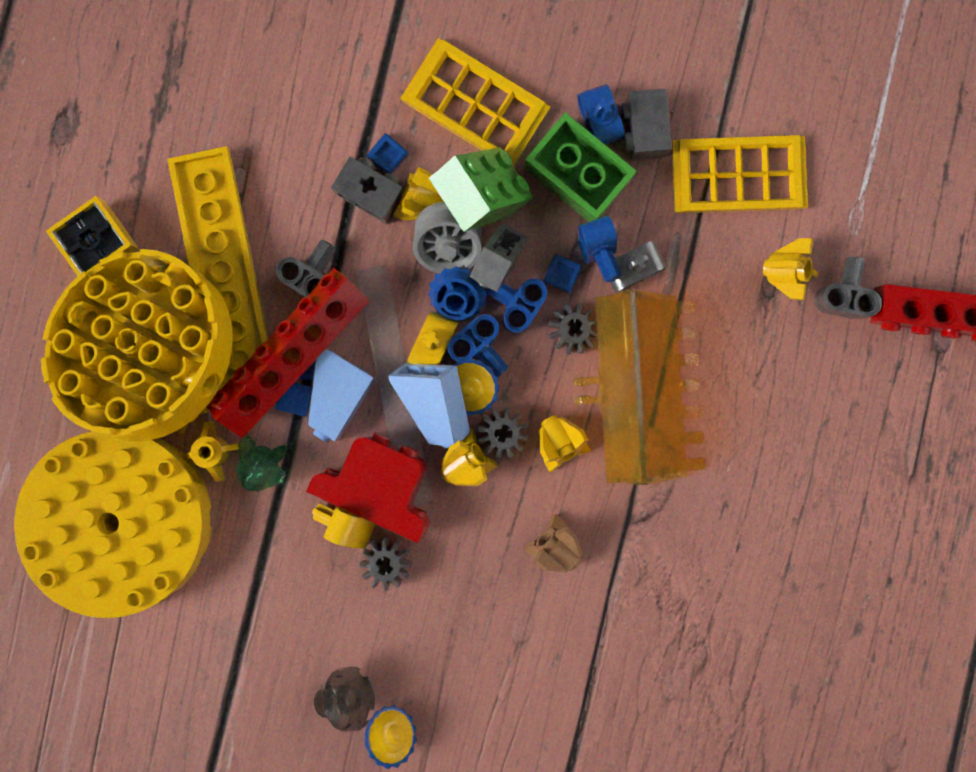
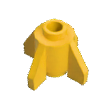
(417, 195)
(789, 268)
(561, 441)
(219, 451)
(466, 463)

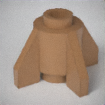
(556, 547)

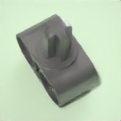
(638, 265)
(308, 272)
(848, 294)

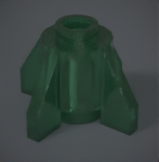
(259, 465)

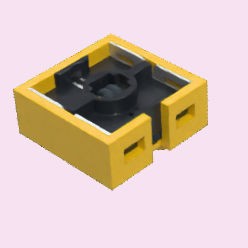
(90, 235)

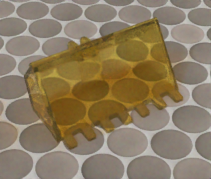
(644, 387)

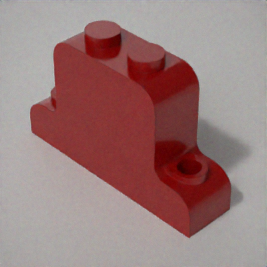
(378, 485)

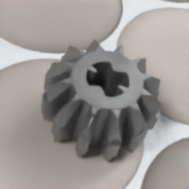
(585, 329)
(497, 424)
(374, 564)

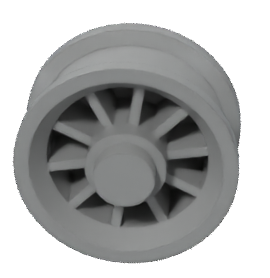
(441, 241)

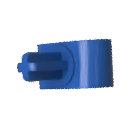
(601, 114)
(599, 244)
(517, 302)
(480, 346)

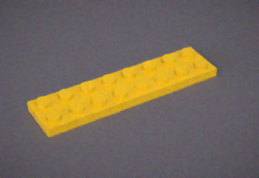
(219, 243)

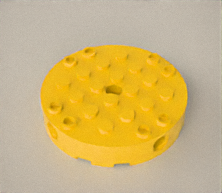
(137, 346)
(69, 534)

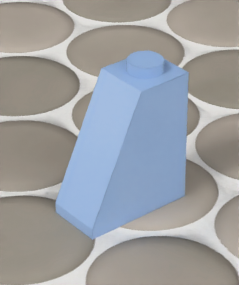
(336, 395)
(433, 400)

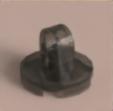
(346, 699)

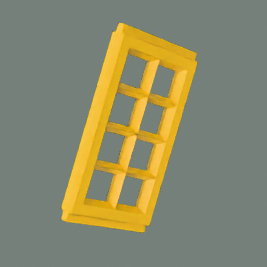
(427, 73)
(796, 171)

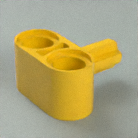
(433, 340)
(343, 526)

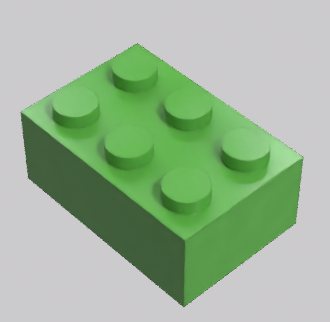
(579, 168)
(481, 187)

